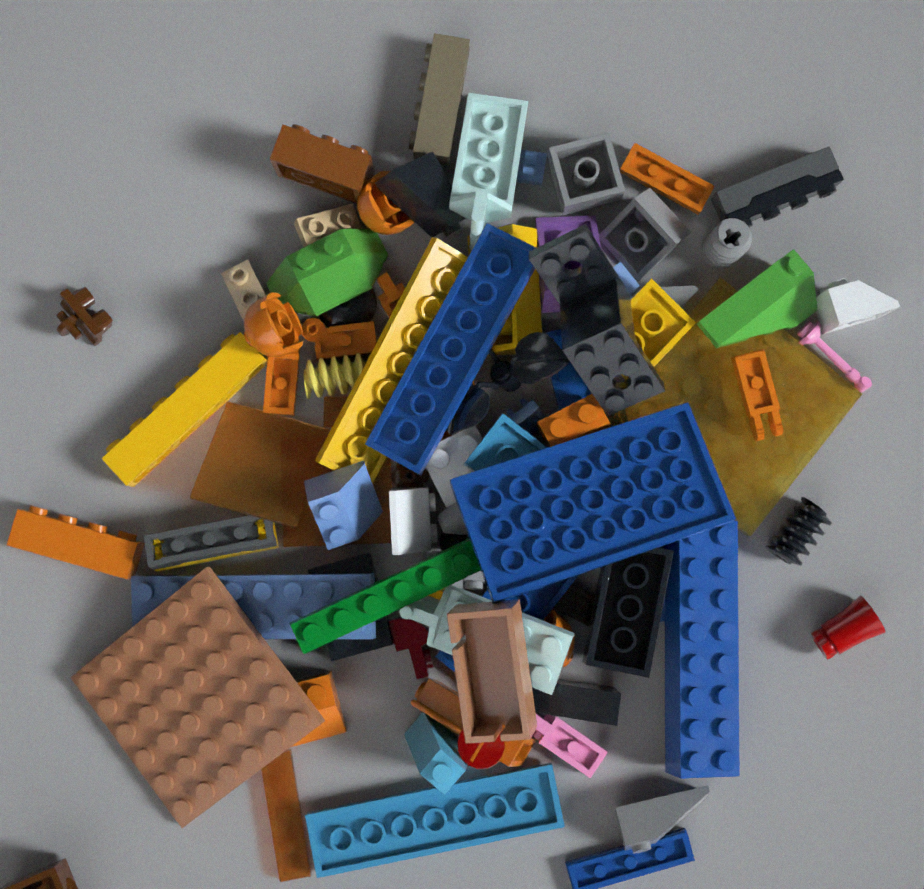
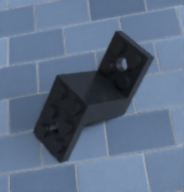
(596, 321)

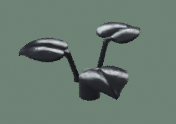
(535, 360)

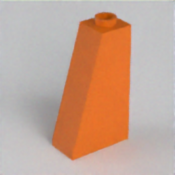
(446, 703)

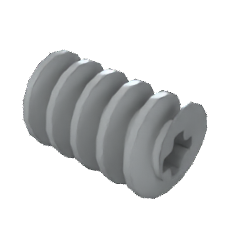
(726, 243)

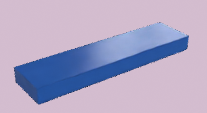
(621, 865)

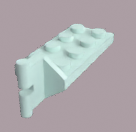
(488, 160)
(545, 642)

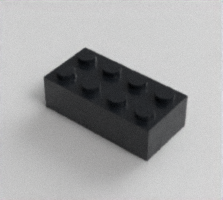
(628, 613)

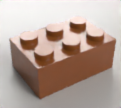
(321, 163)

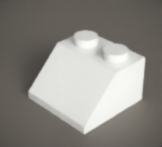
(850, 304)
(411, 520)

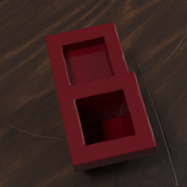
(411, 636)

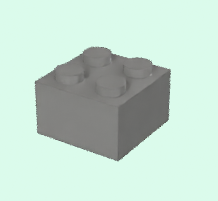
(585, 173)

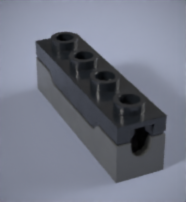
(780, 188)

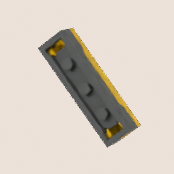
(209, 542)

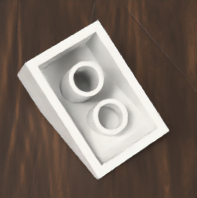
(449, 461)

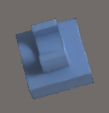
(531, 167)
(527, 416)

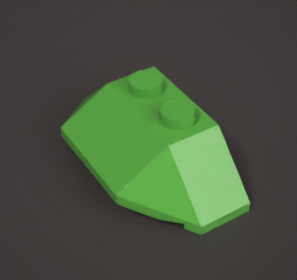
(329, 271)

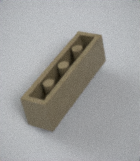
(441, 97)

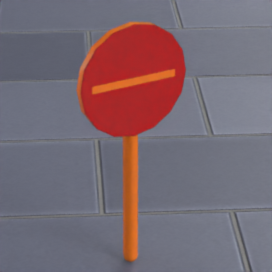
(476, 755)

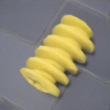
(332, 376)

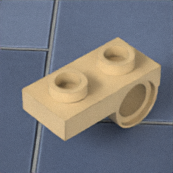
(321, 224)
(243, 286)

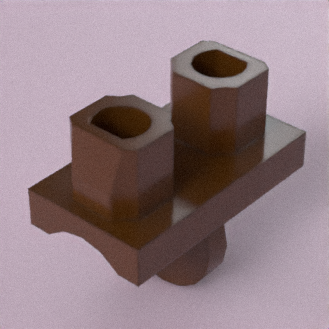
(75, 305)

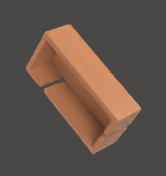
(492, 671)

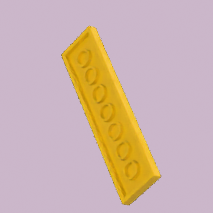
(390, 359)

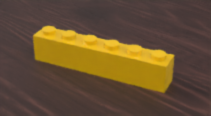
(184, 410)

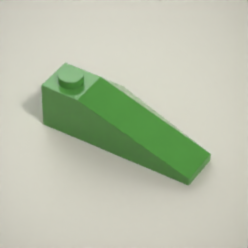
(770, 302)

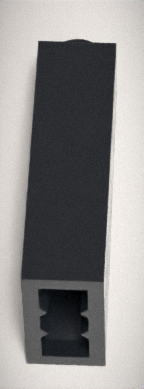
(580, 702)

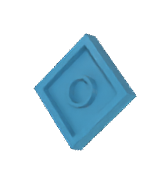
(502, 443)

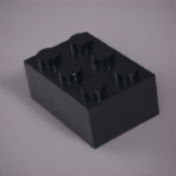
(346, 648)

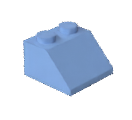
(343, 504)

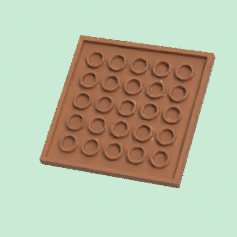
(197, 697)

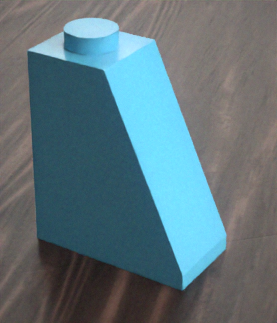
(435, 752)

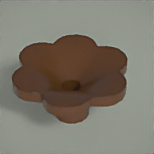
(399, 477)

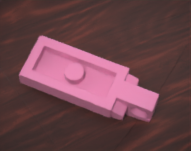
(569, 744)

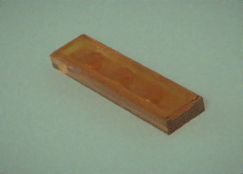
(286, 818)

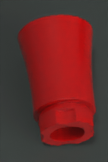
(848, 629)

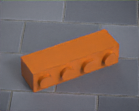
(75, 543)

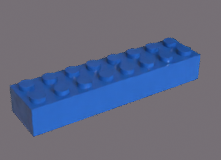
(702, 656)

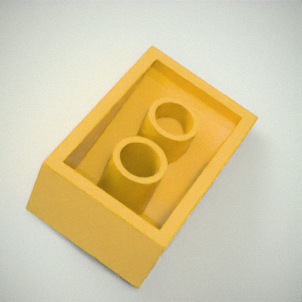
(657, 322)

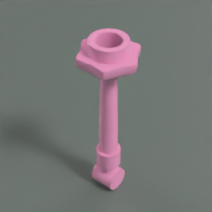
(810, 334)

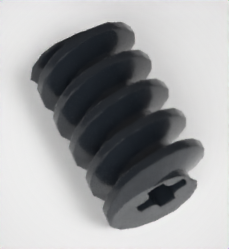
(799, 533)

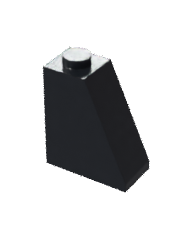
(423, 195)

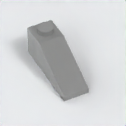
(651, 819)

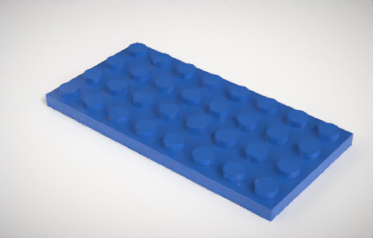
(591, 502)

